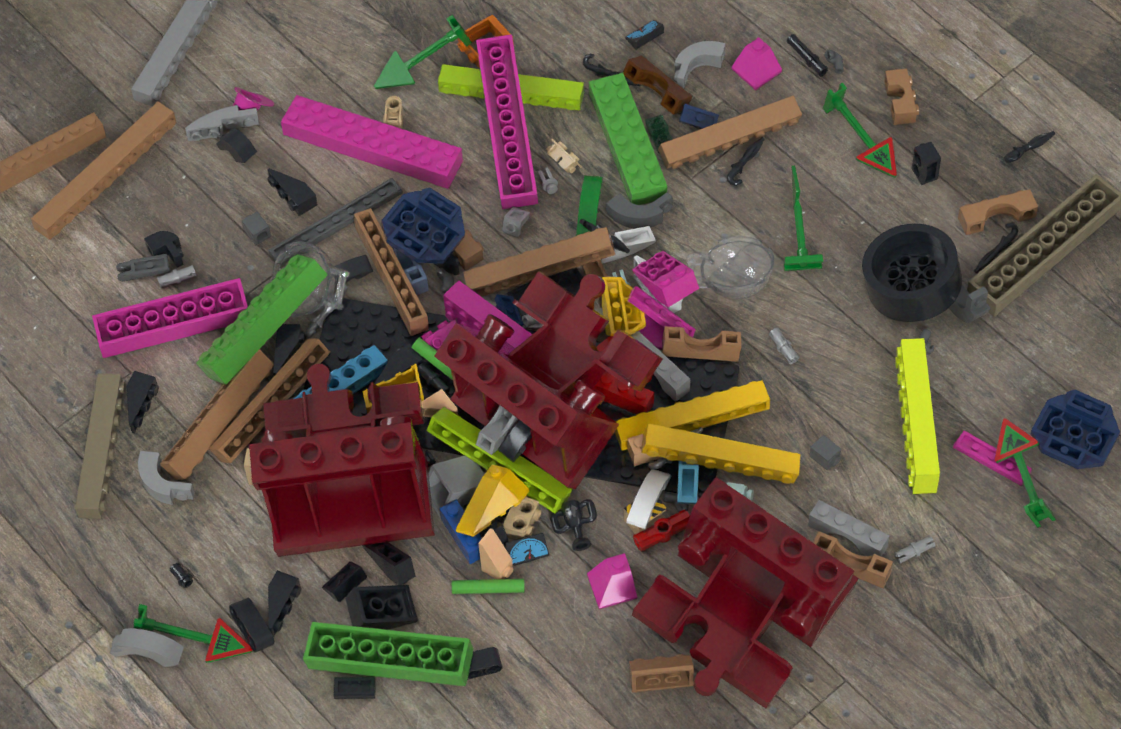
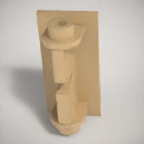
(558, 151)

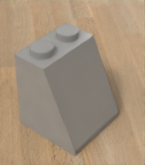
(453, 481)

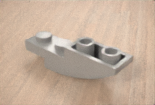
(214, 123)

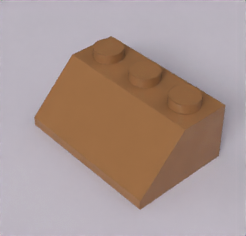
(661, 673)

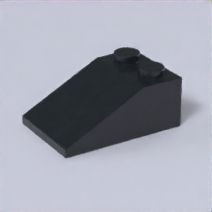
(381, 606)

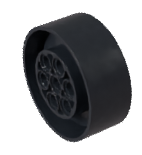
(912, 272)

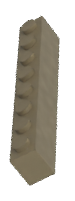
(99, 446)

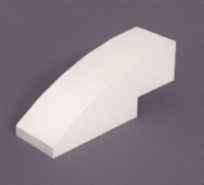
(634, 239)

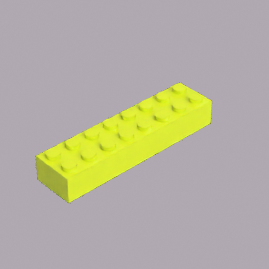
(917, 416)

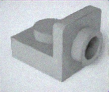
(514, 221)

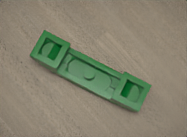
(589, 202)

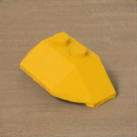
(618, 309)

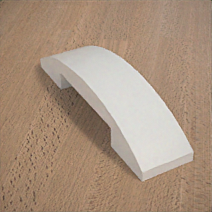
(647, 497)

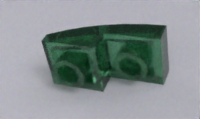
(658, 130)

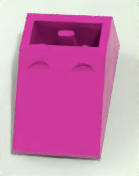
(666, 278)

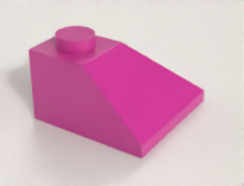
(757, 64)
(612, 582)

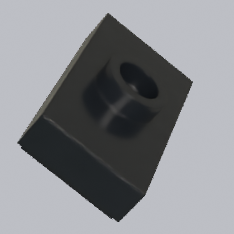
(354, 687)

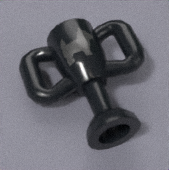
(574, 520)

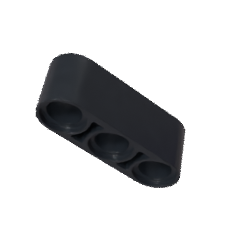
(251, 624)
(485, 662)

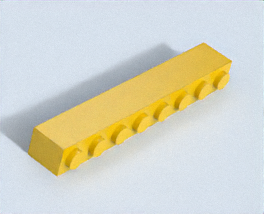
(698, 412)
(720, 453)

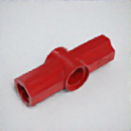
(652, 535)

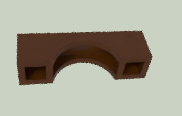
(645, 73)

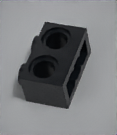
(926, 163)

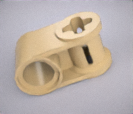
(392, 115)

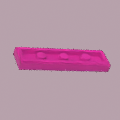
(658, 311)
(986, 454)

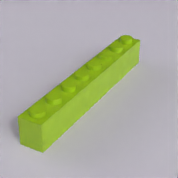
(534, 89)
(463, 438)

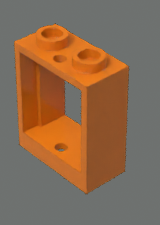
(478, 30)

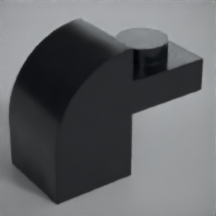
(237, 145)
(165, 243)

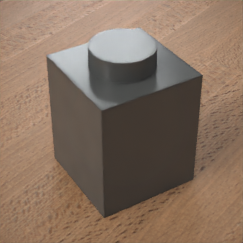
(256, 228)
(825, 452)

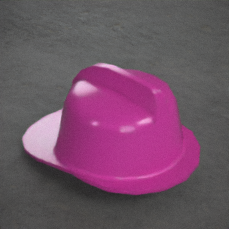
(249, 100)

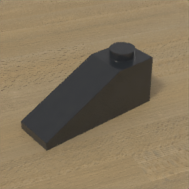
(287, 343)
(400, 362)
(392, 561)

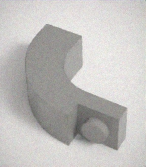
(698, 54)
(496, 431)
(155, 485)
(147, 644)

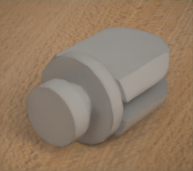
(549, 185)

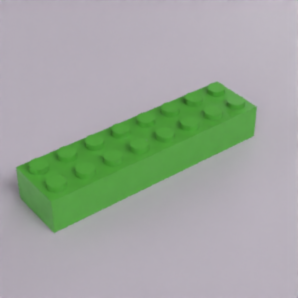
(627, 139)
(261, 319)
(388, 653)

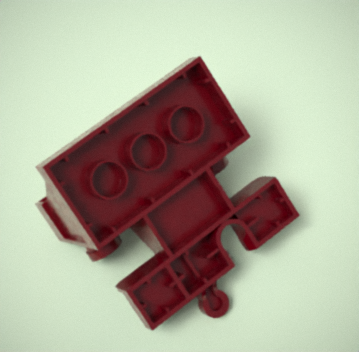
(549, 375)
(340, 475)
(756, 577)

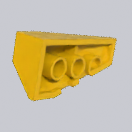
(493, 496)

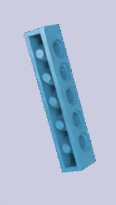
(354, 367)

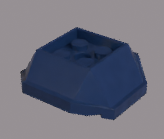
(430, 213)
(1081, 416)

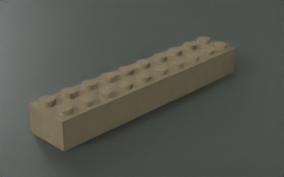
(1047, 243)

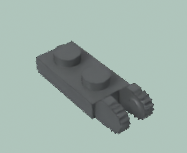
(143, 267)

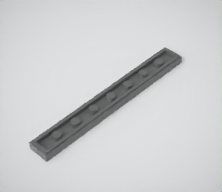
(342, 217)

